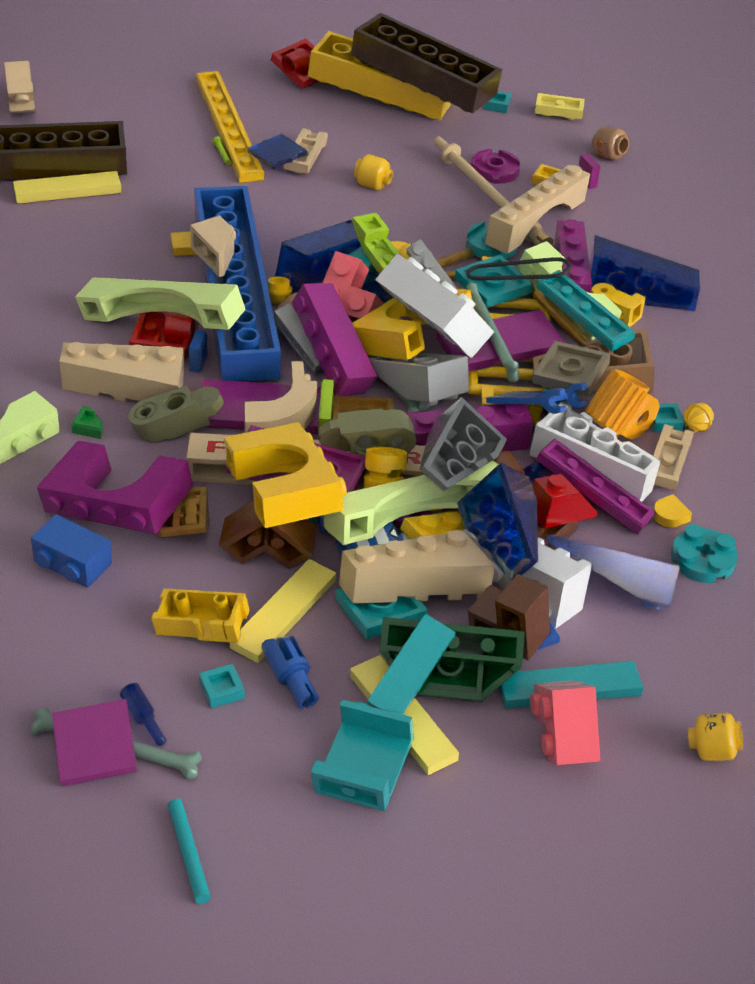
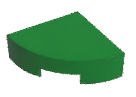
(87, 423)

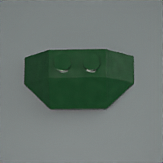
(470, 666)

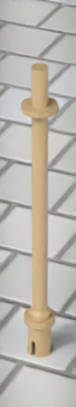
(451, 154)

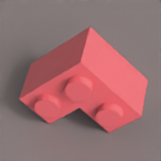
(348, 278)
(569, 719)

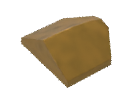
(189, 516)

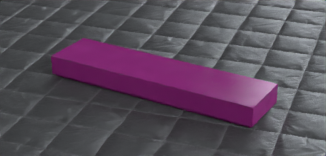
(596, 486)

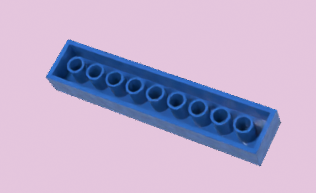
(251, 345)

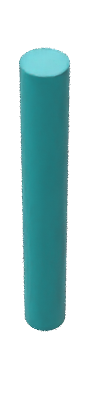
(189, 851)

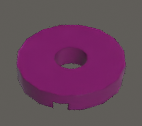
(496, 167)

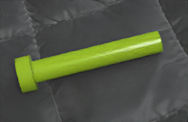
(217, 142)

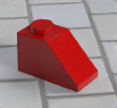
(560, 502)

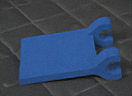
(544, 398)

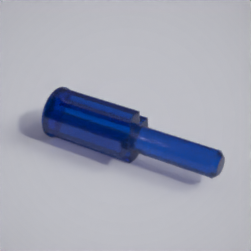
(142, 711)

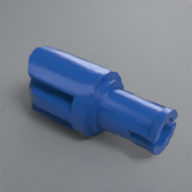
(291, 668)

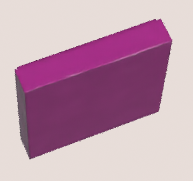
(94, 742)

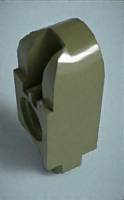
(174, 413)
(368, 428)

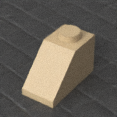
(214, 243)

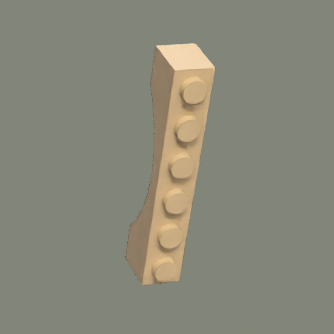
(514, 221)

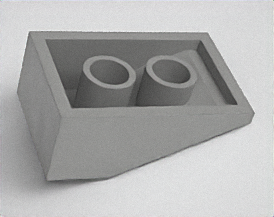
(425, 376)

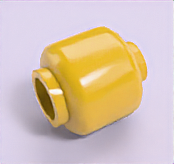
(373, 172)

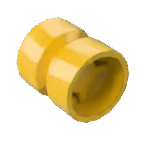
(384, 465)

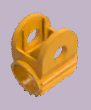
(621, 403)

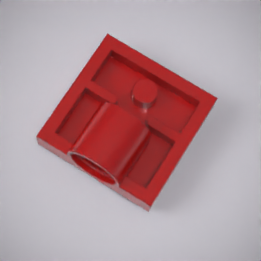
(295, 62)
(164, 330)

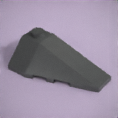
(459, 445)

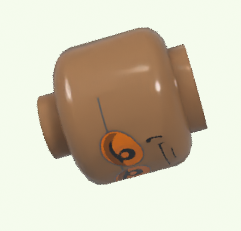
(610, 143)

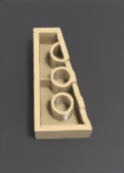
(121, 370)
(416, 568)

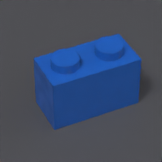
(71, 550)

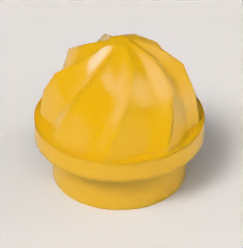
(279, 289)
(698, 417)

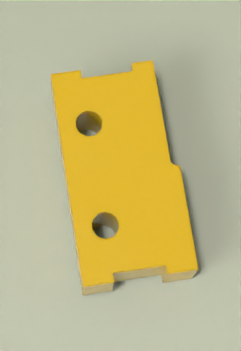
(201, 614)

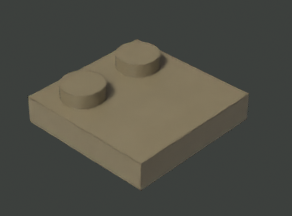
(569, 365)

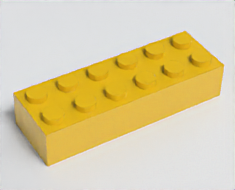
(333, 64)

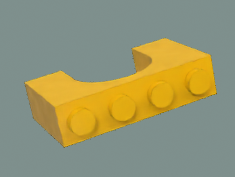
(391, 337)
(304, 494)

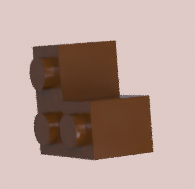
(246, 537)
(517, 608)

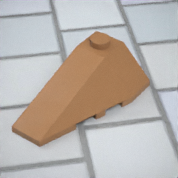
(631, 358)

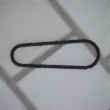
(517, 277)

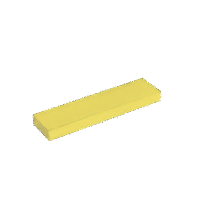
(67, 187)
(284, 609)
(430, 745)

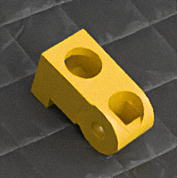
(630, 306)

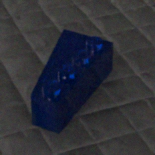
(309, 255)
(639, 272)

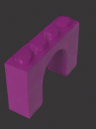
(139, 507)

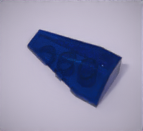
(504, 519)
(638, 575)

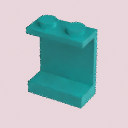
(365, 756)

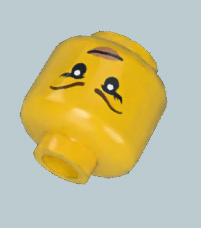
(716, 736)

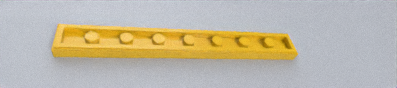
(229, 126)

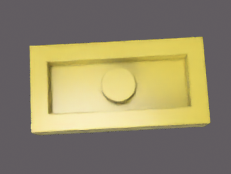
(560, 106)

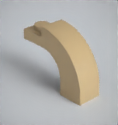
(19, 87)
(295, 406)

